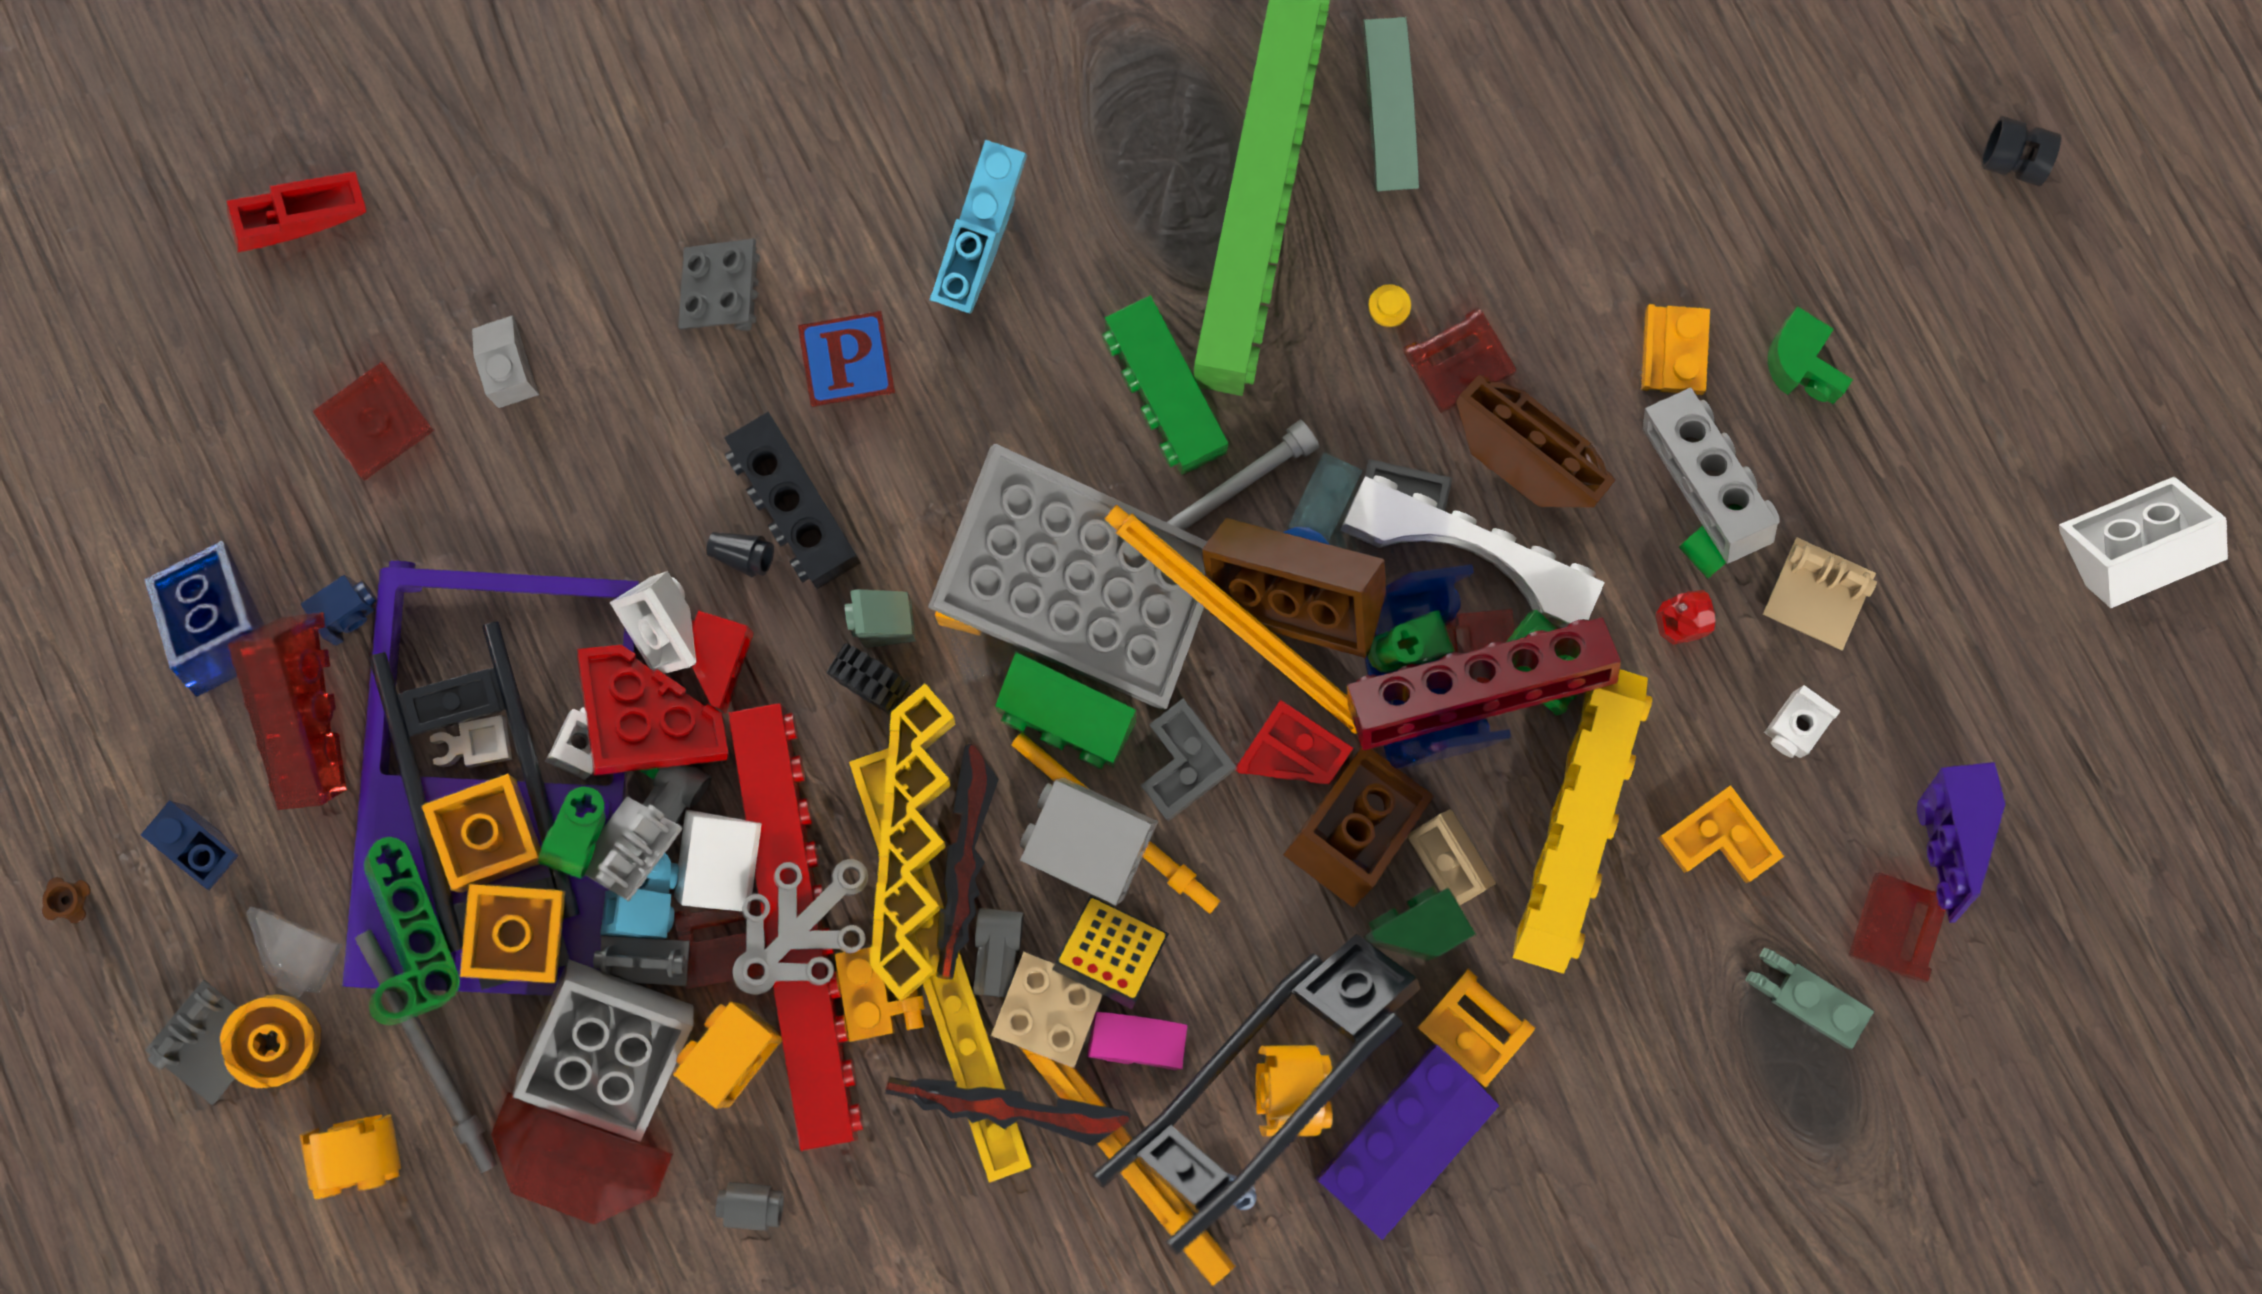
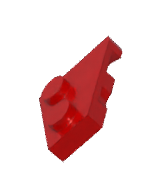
(1294, 749)

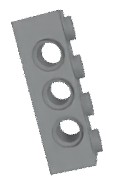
(1731, 531)

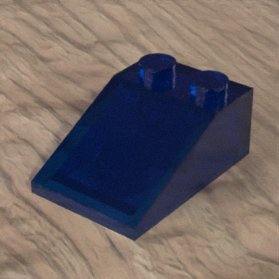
(198, 612)

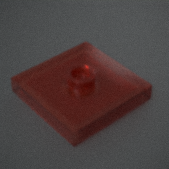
(373, 420)

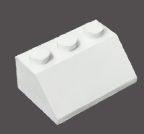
(2145, 541)

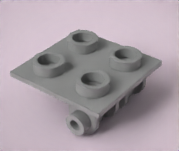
(631, 847)

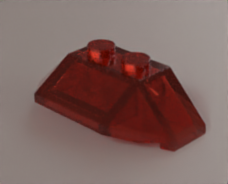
(574, 1163)

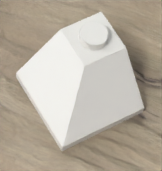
(658, 622)

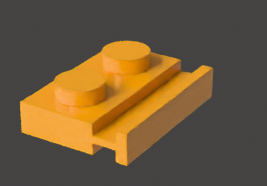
(1675, 349)

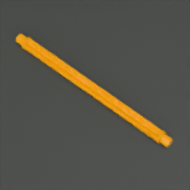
(1231, 613)

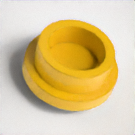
(1389, 305)

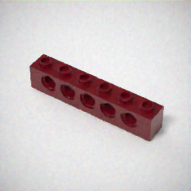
(1424, 712)

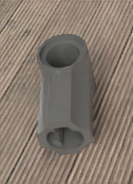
(678, 790)
(997, 942)

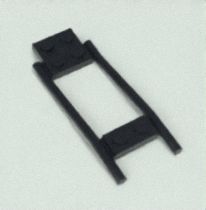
(447, 705)
(1349, 991)

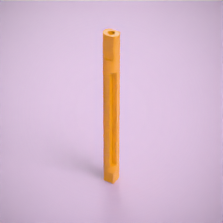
(1160, 1199)

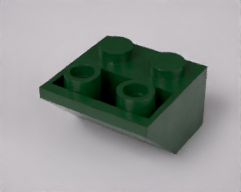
(1425, 930)

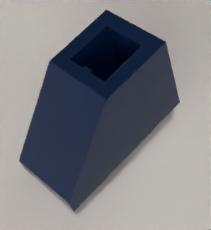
(191, 843)

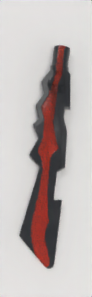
(963, 862)
(1004, 1107)

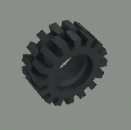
(868, 678)

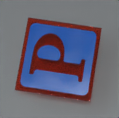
(846, 359)

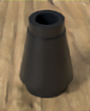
(742, 552)

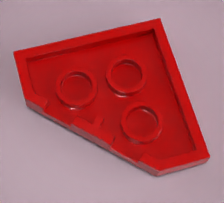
(643, 716)

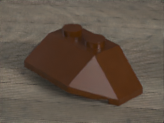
(1531, 446)

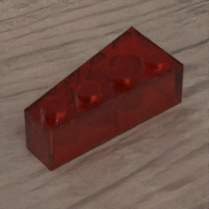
(290, 709)

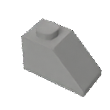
(503, 362)

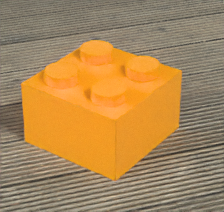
(483, 833)
(512, 933)
(727, 1054)

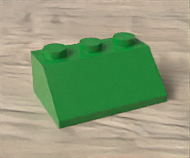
(1065, 712)

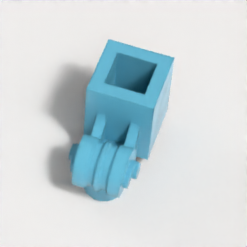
(649, 909)

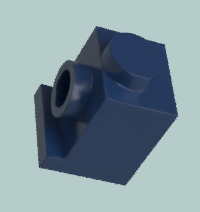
(343, 605)

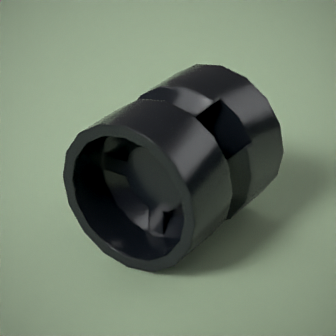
(2008, 143)

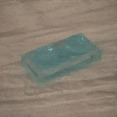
(1326, 496)

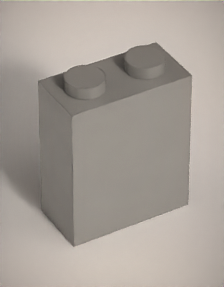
(1087, 840)

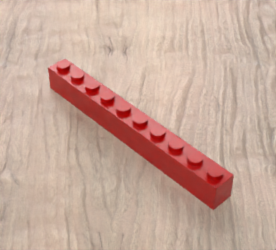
(806, 1011)

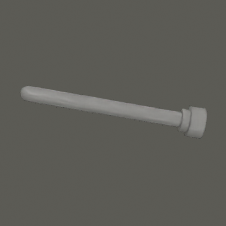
(1296, 442)

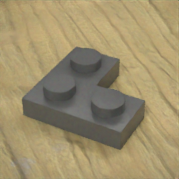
(1197, 763)

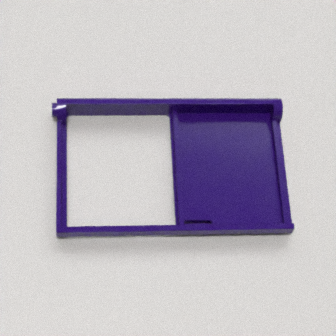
(385, 807)

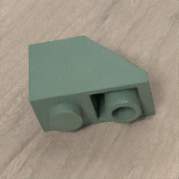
(880, 617)

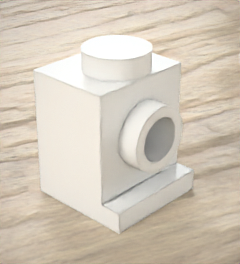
(1811, 708)
(564, 754)

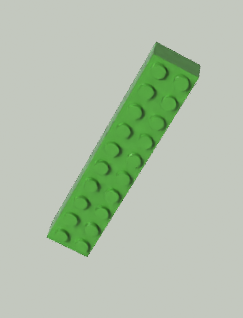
(1259, 195)

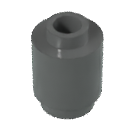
(750, 1206)

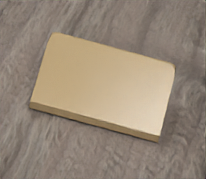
(1451, 857)

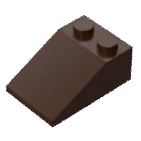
(1358, 826)

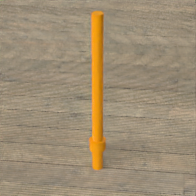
(1180, 877)

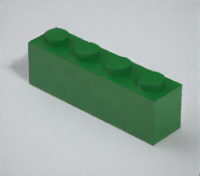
(1165, 386)

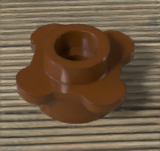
(53, 900)

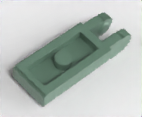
(1813, 1000)

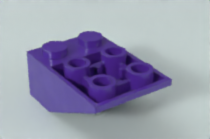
(1962, 822)

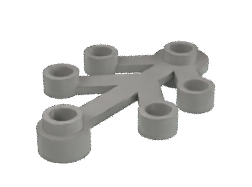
(794, 932)

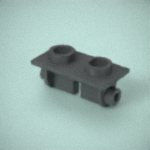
(644, 960)

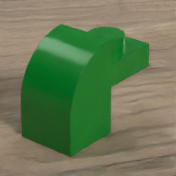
(1794, 359)

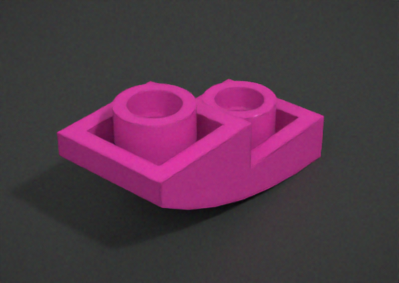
(1137, 1040)

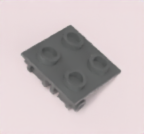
(719, 285)
(192, 1043)

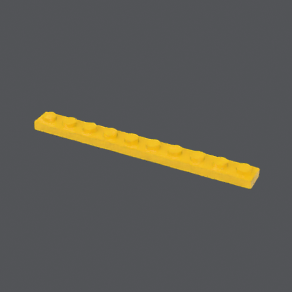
(950, 1000)

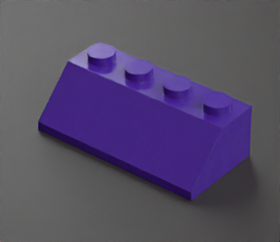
(1407, 1141)

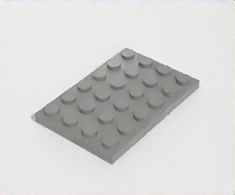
(1060, 583)

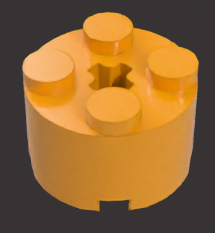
(244, 1045)
(1285, 1083)
(349, 1154)

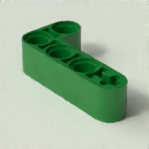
(400, 926)

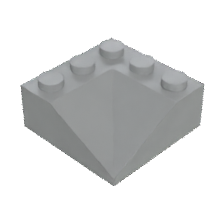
(604, 1050)

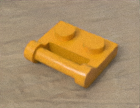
(1466, 1038)

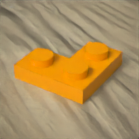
(1723, 825)

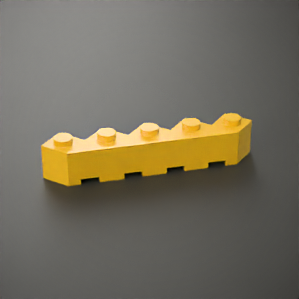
(1582, 823)
(907, 841)

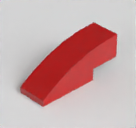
(294, 210)

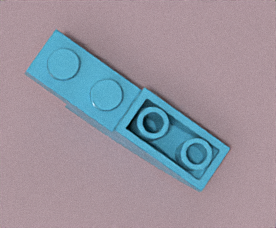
(979, 228)

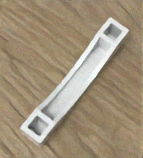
(1390, 517)

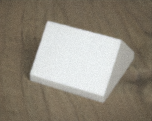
(716, 861)

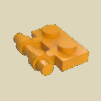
(867, 1000)

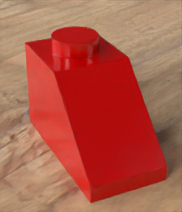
(720, 655)

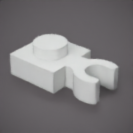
(479, 742)

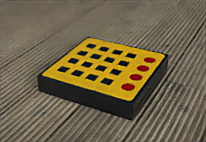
(1110, 951)

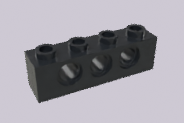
(762, 441)

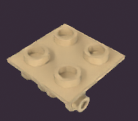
(1819, 593)
(1046, 1011)

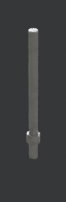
(467, 1127)

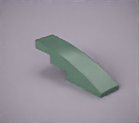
(1391, 104)

